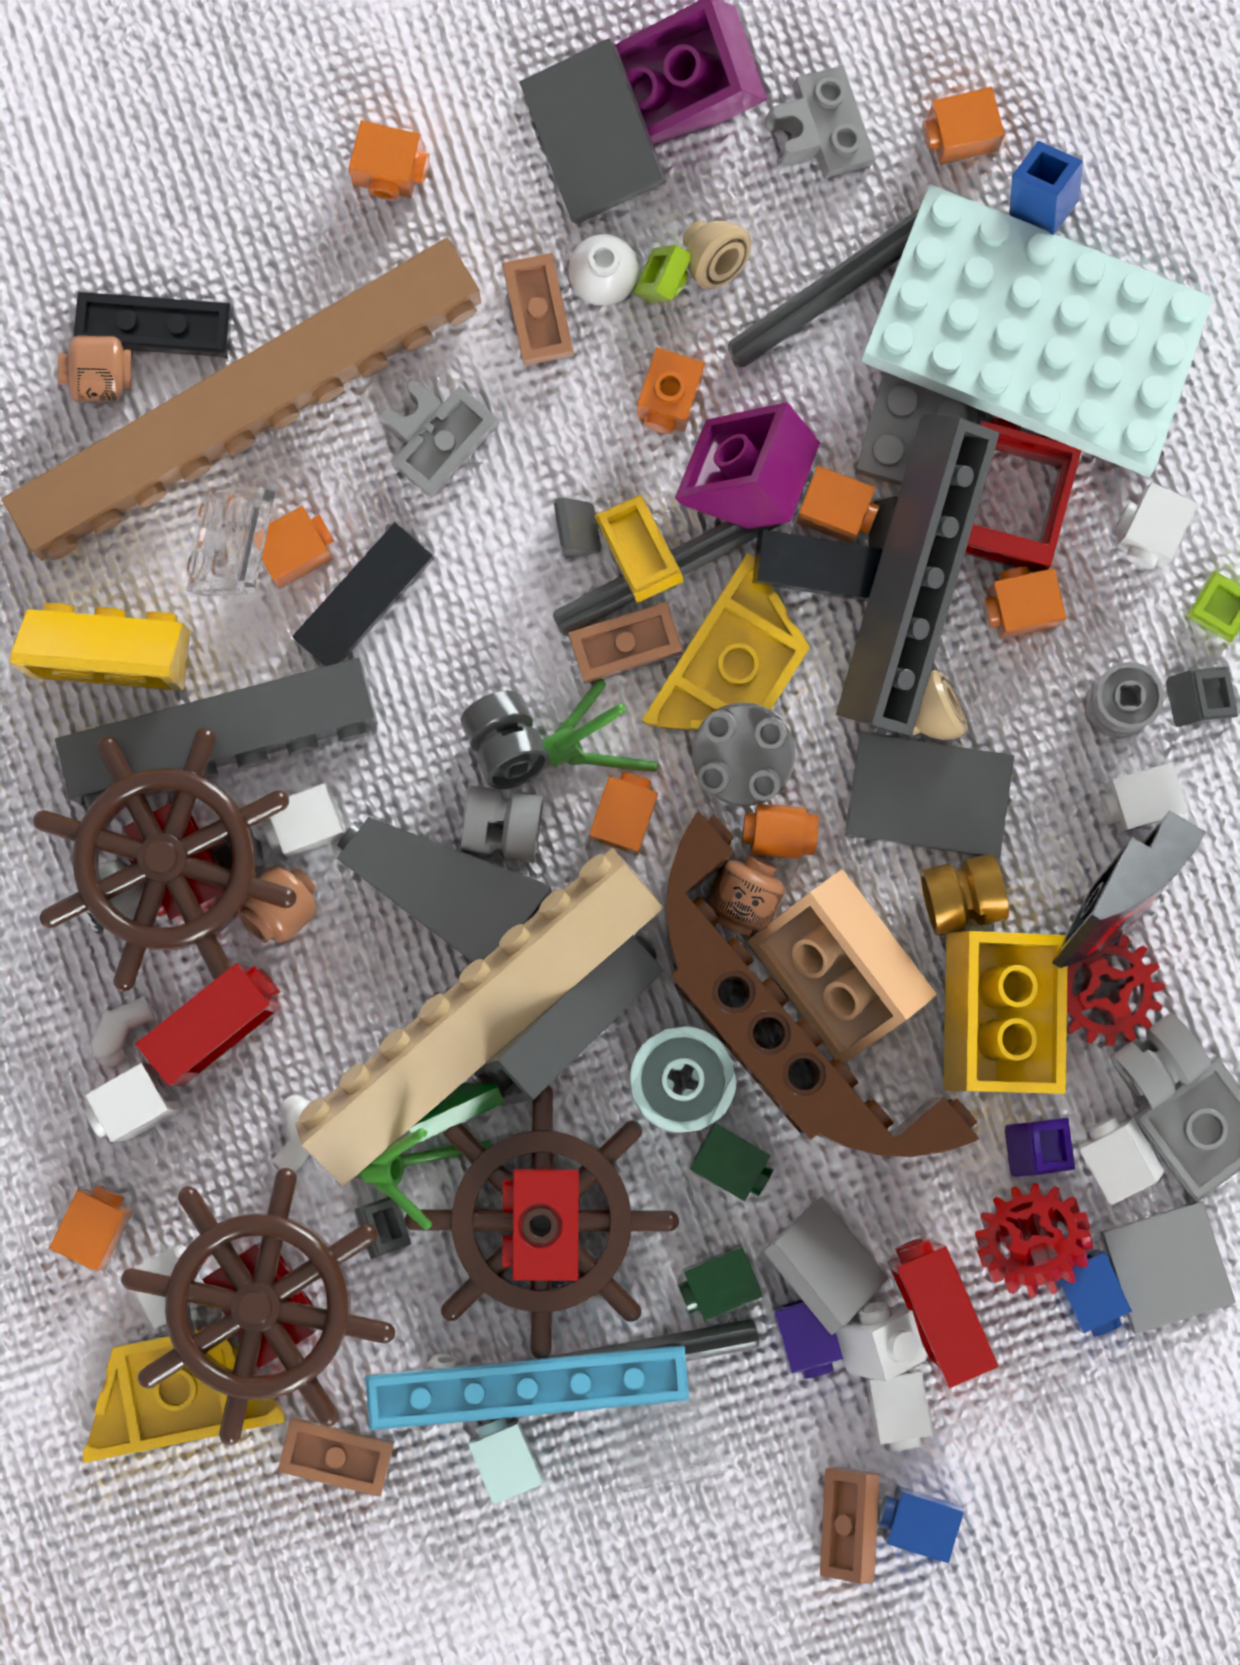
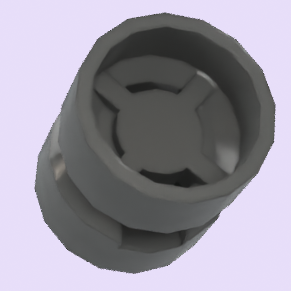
(504, 739)

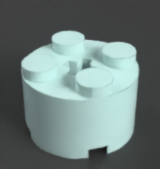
(711, 1069)

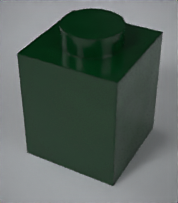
(732, 1163)
(719, 1284)

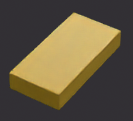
(639, 548)

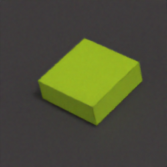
(1218, 607)

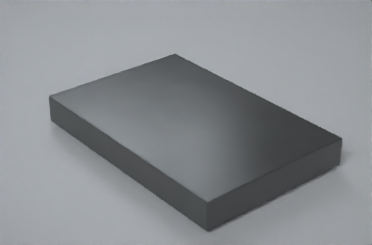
(593, 131)
(929, 795)

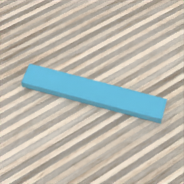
(526, 1387)

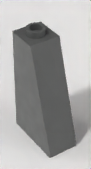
(442, 888)
(571, 1023)

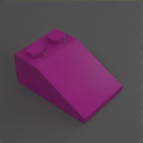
(691, 70)

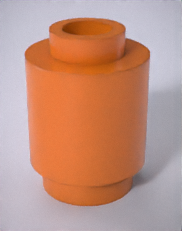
(780, 831)

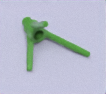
(565, 742)
(389, 1167)

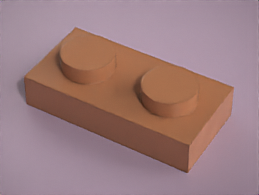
(537, 309)
(625, 643)
(336, 1456)
(849, 1525)

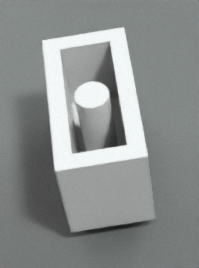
(131, 1104)

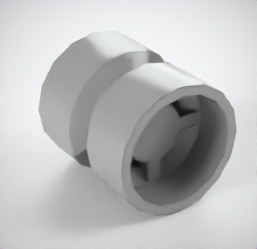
(1124, 700)
(521, 824)
(1161, 1061)

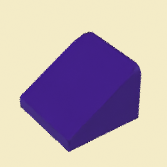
(1039, 1147)

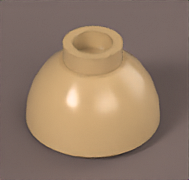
(716, 252)
(940, 710)

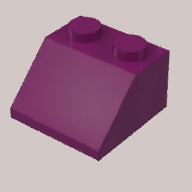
(750, 466)

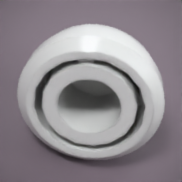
(603, 269)

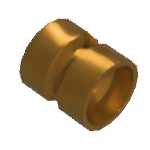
(964, 894)

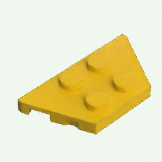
(737, 656)
(170, 1413)

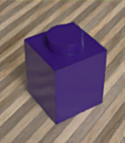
(805, 1340)

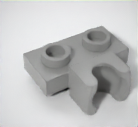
(823, 124)
(437, 435)

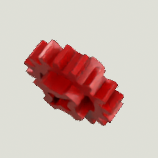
(1118, 1011)
(1033, 1239)

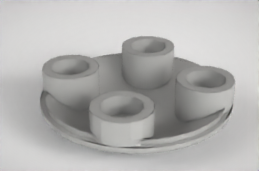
(743, 754)

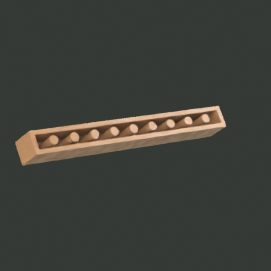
(243, 400)

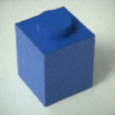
(1045, 187)
(1095, 1297)
(920, 1523)

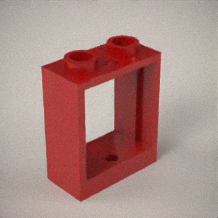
(1016, 550)
(210, 1024)
(941, 1311)

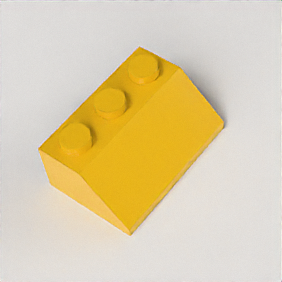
(103, 647)
(1004, 1013)

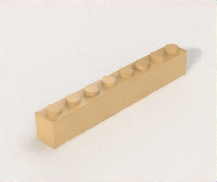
(476, 1016)

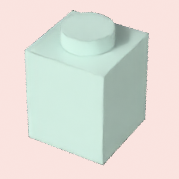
(504, 1459)

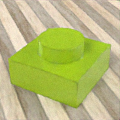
(663, 274)

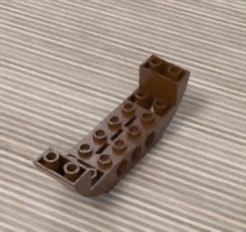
(829, 1103)

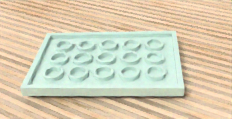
(1038, 330)

